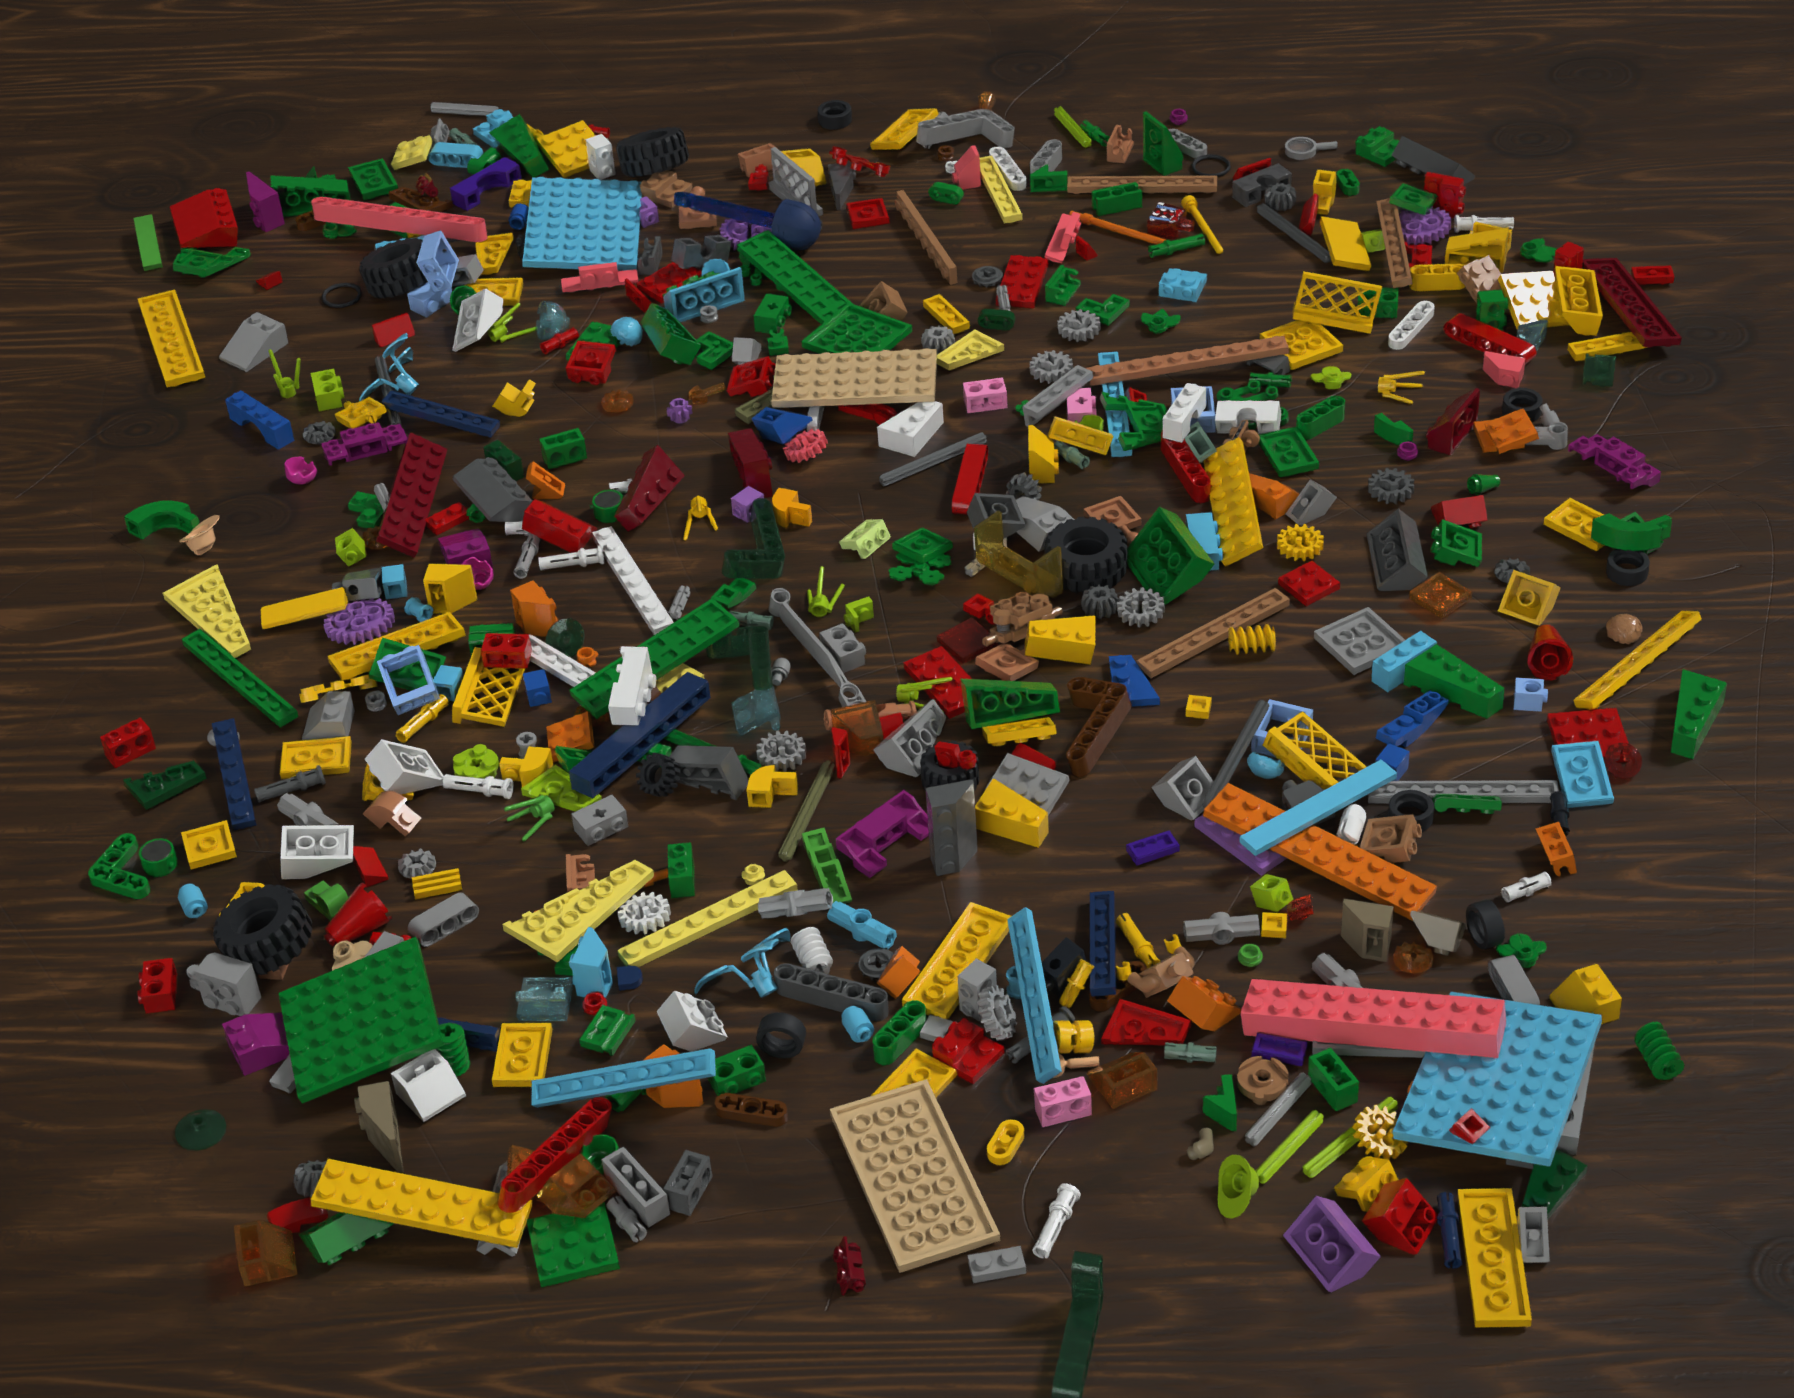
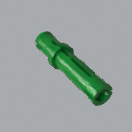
(1169, 247)

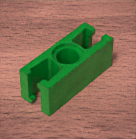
(1117, 199)

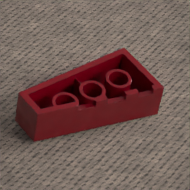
(751, 460)
(651, 484)

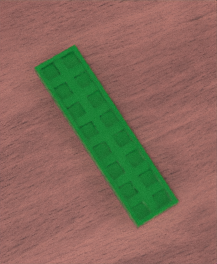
(793, 275)
(666, 652)

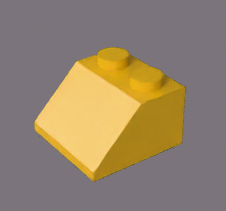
(1042, 456)
(1528, 598)
(1588, 992)

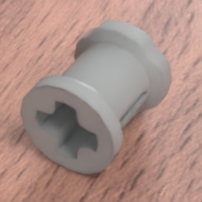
(524, 740)

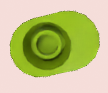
(1236, 1186)

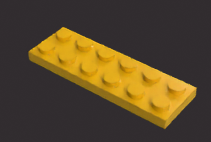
(426, 634)
(972, 937)
(1493, 1258)

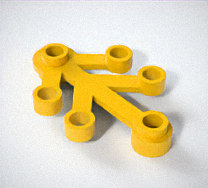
(311, 693)

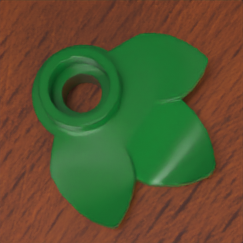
(333, 230)
(1538, 250)
(1160, 321)
(1523, 949)

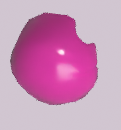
(299, 471)
(481, 572)

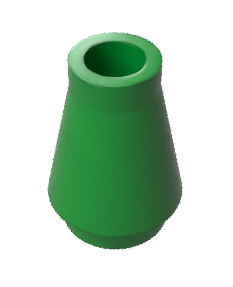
(1481, 483)

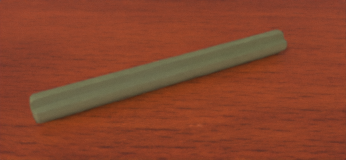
(806, 811)

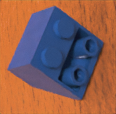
(779, 424)

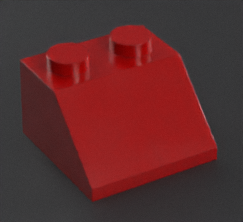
(1461, 511)

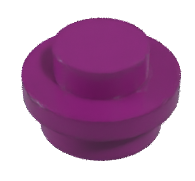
(1178, 116)
(1407, 451)

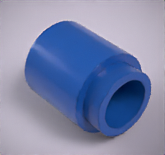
(518, 216)

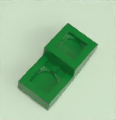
(1392, 432)
(734, 593)

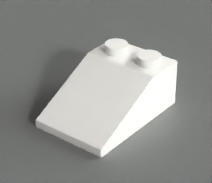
(476, 317)
(403, 767)
(315, 849)

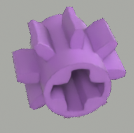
(679, 410)

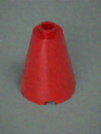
(1549, 654)
(357, 917)

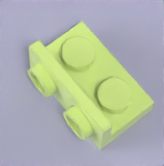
(866, 537)

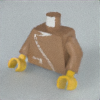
(1162, 974)

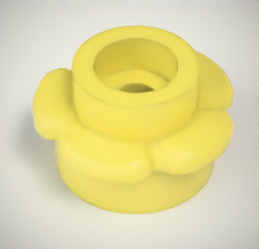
(753, 874)

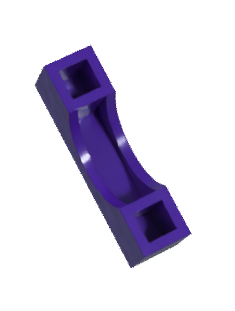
(498, 174)

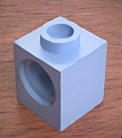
(1529, 694)

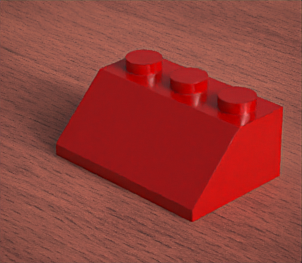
(556, 526)

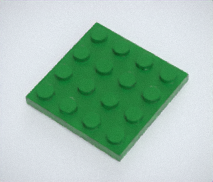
(856, 331)

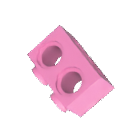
(985, 395)
(1062, 1101)

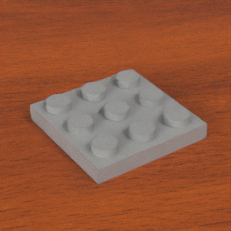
(1358, 639)

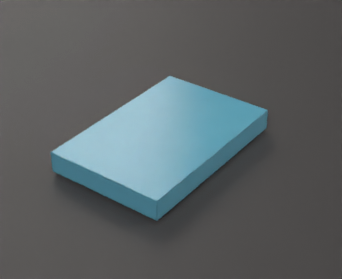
(1582, 774)

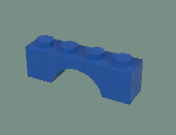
(273, 426)

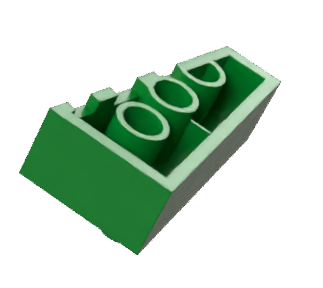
(520, 145)
(298, 192)
(669, 335)
(1455, 680)
(1006, 701)
(1697, 708)

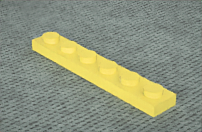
(999, 190)

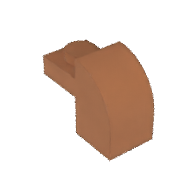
(391, 808)

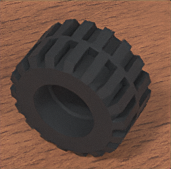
(937, 775)

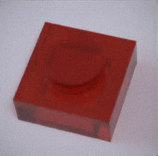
(1300, 908)

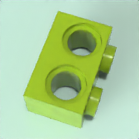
(327, 389)

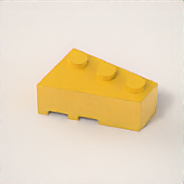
(1062, 639)

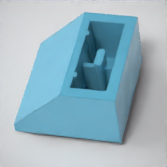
(591, 965)

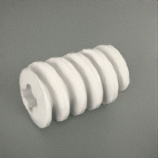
(812, 950)

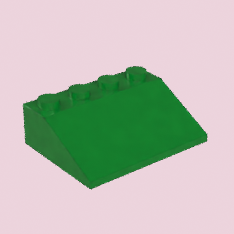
(1167, 556)

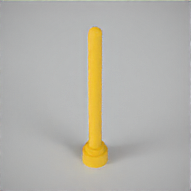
(1190, 205)

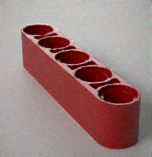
(1487, 338)
(1187, 469)
(969, 477)

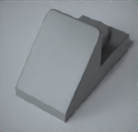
(1533, 1234)

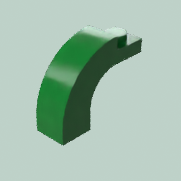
(160, 515)
(1630, 535)

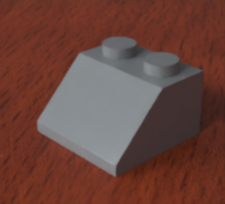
(330, 716)
(1184, 788)

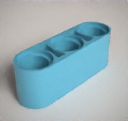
(454, 154)

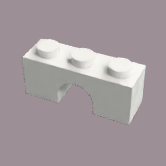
(1187, 405)
(1231, 413)

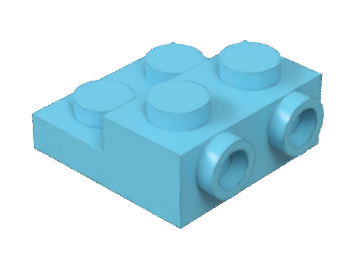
(494, 120)
(1182, 284)

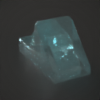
(1533, 332)

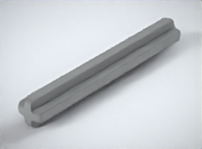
(462, 109)
(1278, 1109)

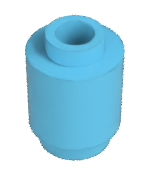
(192, 901)
(857, 1024)

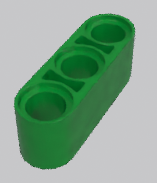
(1321, 417)
(899, 1032)

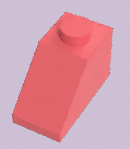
(967, 170)
(1504, 369)

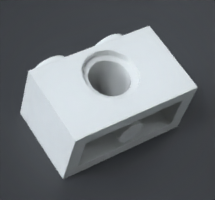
(600, 157)

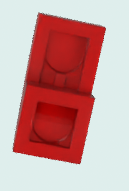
(295, 1214)

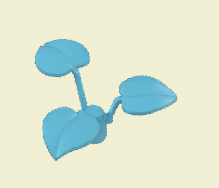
(404, 380)
(762, 978)

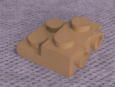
(662, 186)
(1479, 275)
(1392, 837)

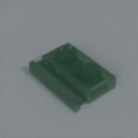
(1599, 370)

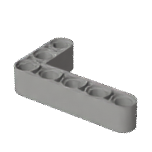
(964, 125)

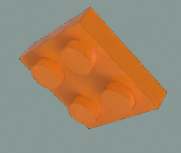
(1511, 431)
(571, 733)

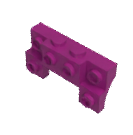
(363, 442)
(1617, 459)
(880, 830)

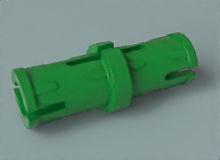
(1094, 133)
(1272, 380)

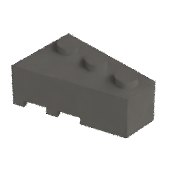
(712, 768)

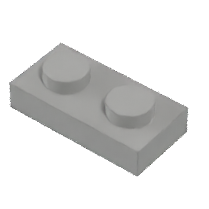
(996, 1264)

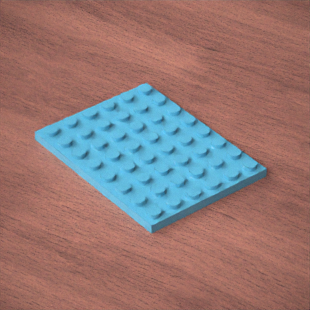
(582, 223)
(1519, 1094)

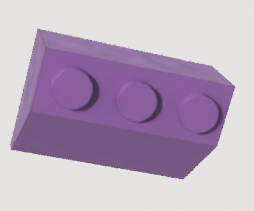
(1331, 1244)

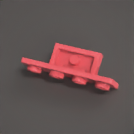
(1063, 236)
(597, 277)

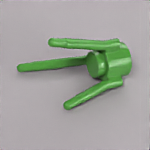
(540, 807)

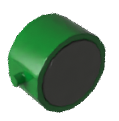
(605, 505)
(158, 857)

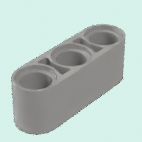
(1049, 154)
(443, 919)
(1512, 980)

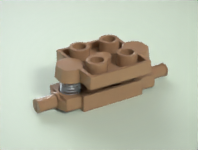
(1014, 614)

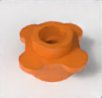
(587, 656)

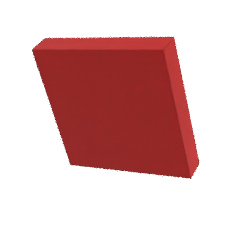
(867, 213)

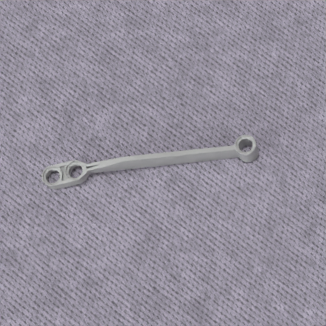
(780, 608)

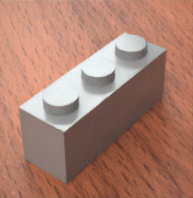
(636, 1187)

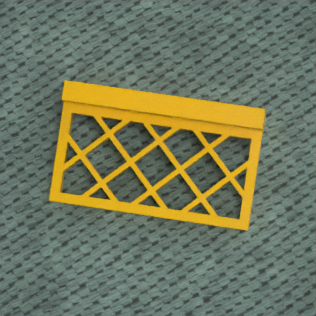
(1332, 317)
(468, 688)
(1305, 764)

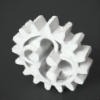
(644, 913)

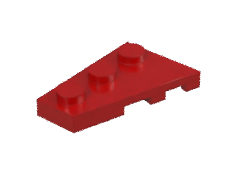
(1144, 1026)

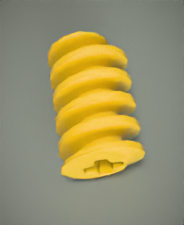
(1251, 638)

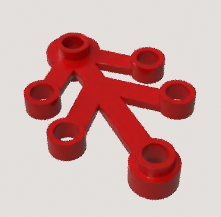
(841, 158)

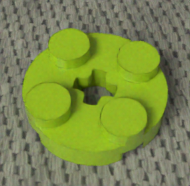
(478, 755)

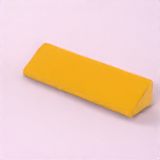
(303, 608)

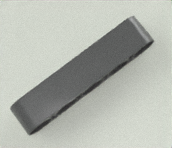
(830, 991)

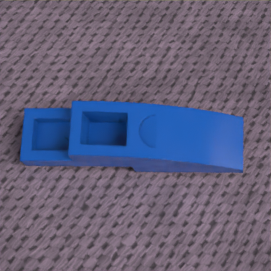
(1414, 721)

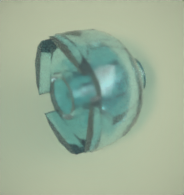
(552, 320)

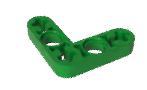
(123, 848)

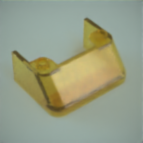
(1035, 578)

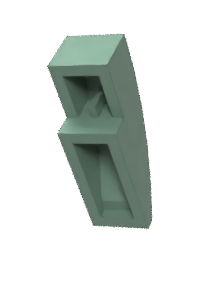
(1199, 442)

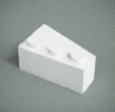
(911, 428)

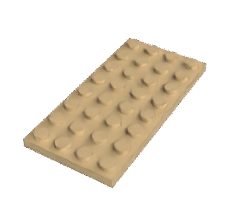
(855, 378)
(914, 1176)

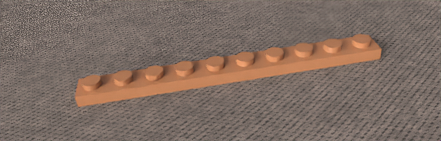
(1188, 360)

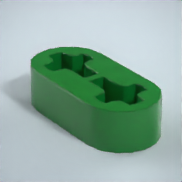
(1347, 182)
(946, 193)

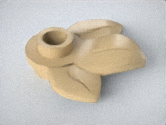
(347, 952)

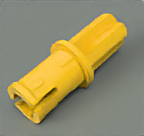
(1076, 983)

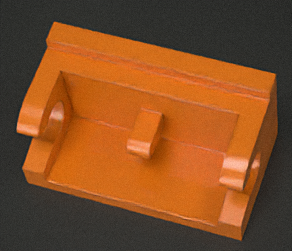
(1556, 847)

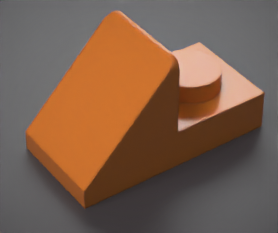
(546, 484)
(899, 972)

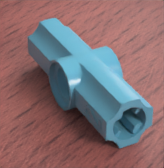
(862, 925)

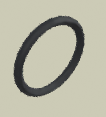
(1208, 157)
(344, 304)

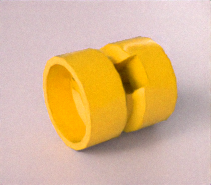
(1074, 1037)

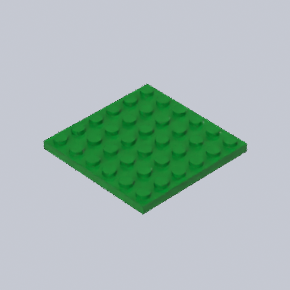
(359, 1019)

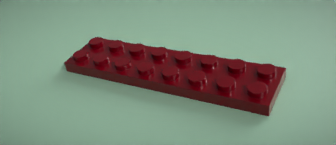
(1632, 303)
(411, 495)

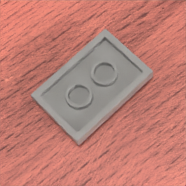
(1032, 781)

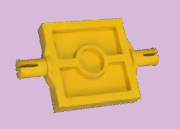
(361, 412)

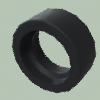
(828, 120)
(1522, 396)
(1625, 576)
(1415, 799)
(1485, 924)
(780, 1047)

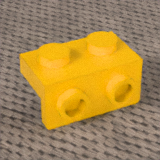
(1366, 1181)

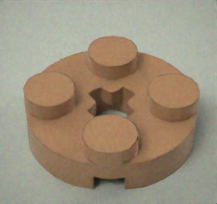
(1258, 1090)

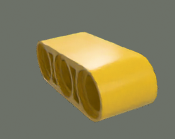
(1436, 277)

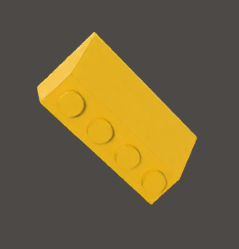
(1579, 299)

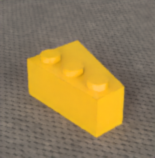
(1474, 246)
(1011, 815)

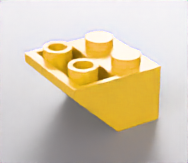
(809, 162)
(449, 587)

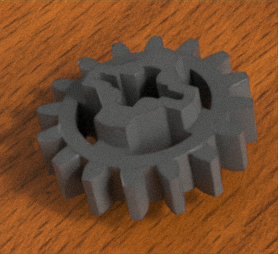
(1391, 485)

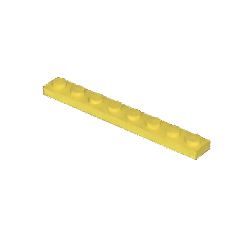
(704, 921)

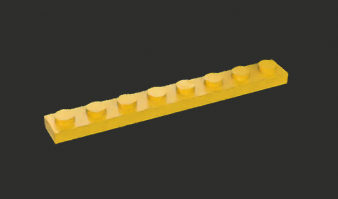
(1637, 660)

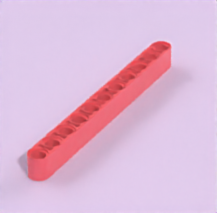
(399, 219)

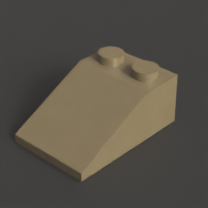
(380, 1121)

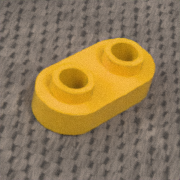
(1002, 1146)

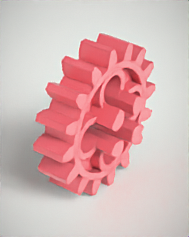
(805, 445)

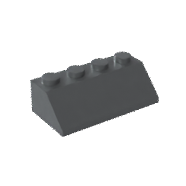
(1425, 160)
(493, 491)
(1397, 553)
(951, 826)

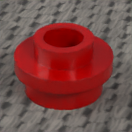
(593, 1002)

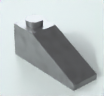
(841, 182)

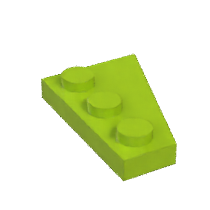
(557, 785)

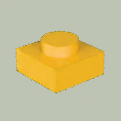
(1198, 706)
(1274, 925)

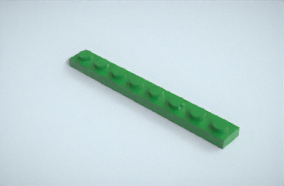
(240, 678)

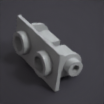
(439, 133)

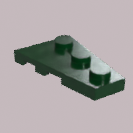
(161, 786)
(1553, 1183)

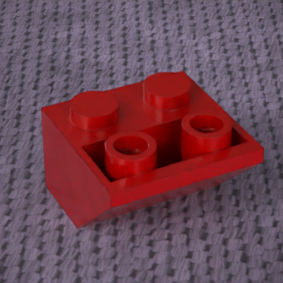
(1401, 1216)

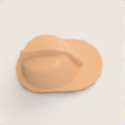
(202, 536)

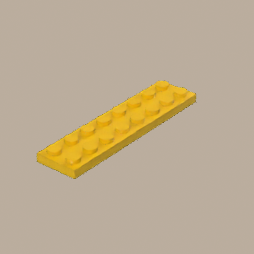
(171, 338)
(1233, 502)
(418, 1203)

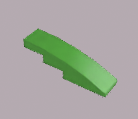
(148, 242)
(826, 865)

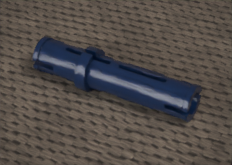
(1448, 1221)

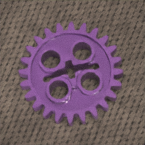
(1424, 228)
(739, 231)
(359, 621)

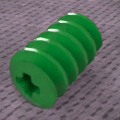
(454, 1048)
(1658, 1051)

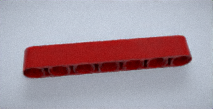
(553, 1154)

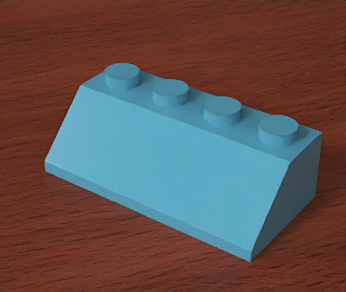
(718, 291)

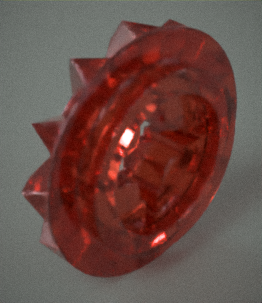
(1629, 754)

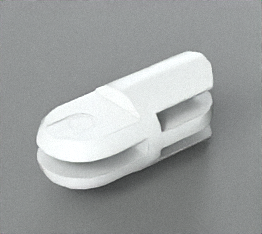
(1352, 824)

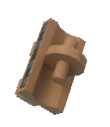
(1249, 437)

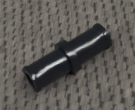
(1559, 811)

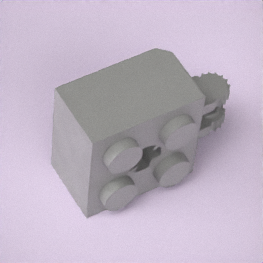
(225, 983)

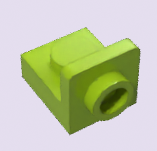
(1373, 240)
(858, 612)

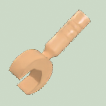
(1077, 1063)

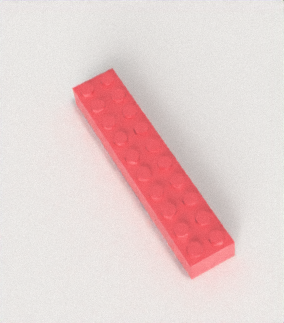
(1375, 1017)

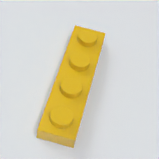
(1604, 346)

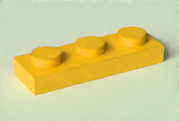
(946, 314)
(1080, 435)

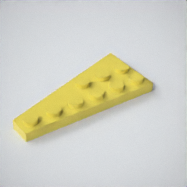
(210, 608)
(566, 918)

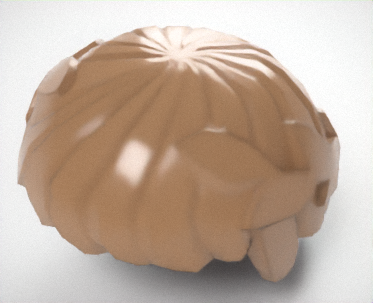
(1624, 628)

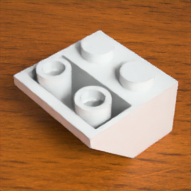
(691, 1022)
(427, 1085)

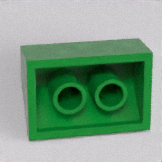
(341, 1233)

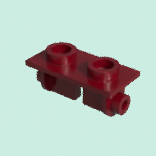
(426, 185)
(847, 1259)

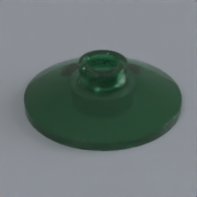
(566, 630)
(200, 1129)

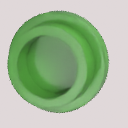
(1250, 955)

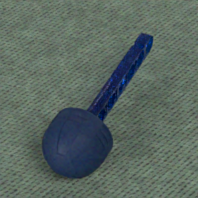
(792, 223)

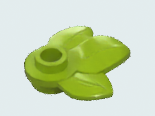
(1331, 377)

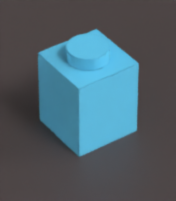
(394, 581)
(448, 681)

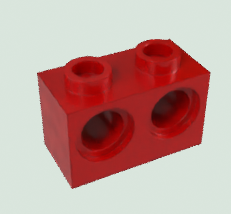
(506, 650)
(128, 742)
(158, 985)

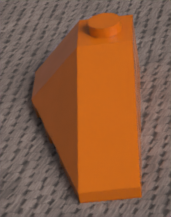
(1272, 496)

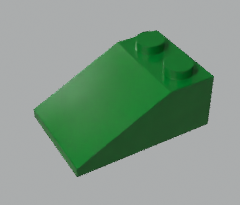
(1160, 147)

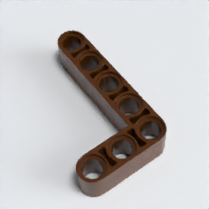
(1110, 708)

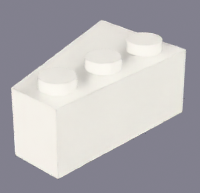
(633, 687)

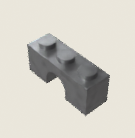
(1248, 188)
(689, 253)

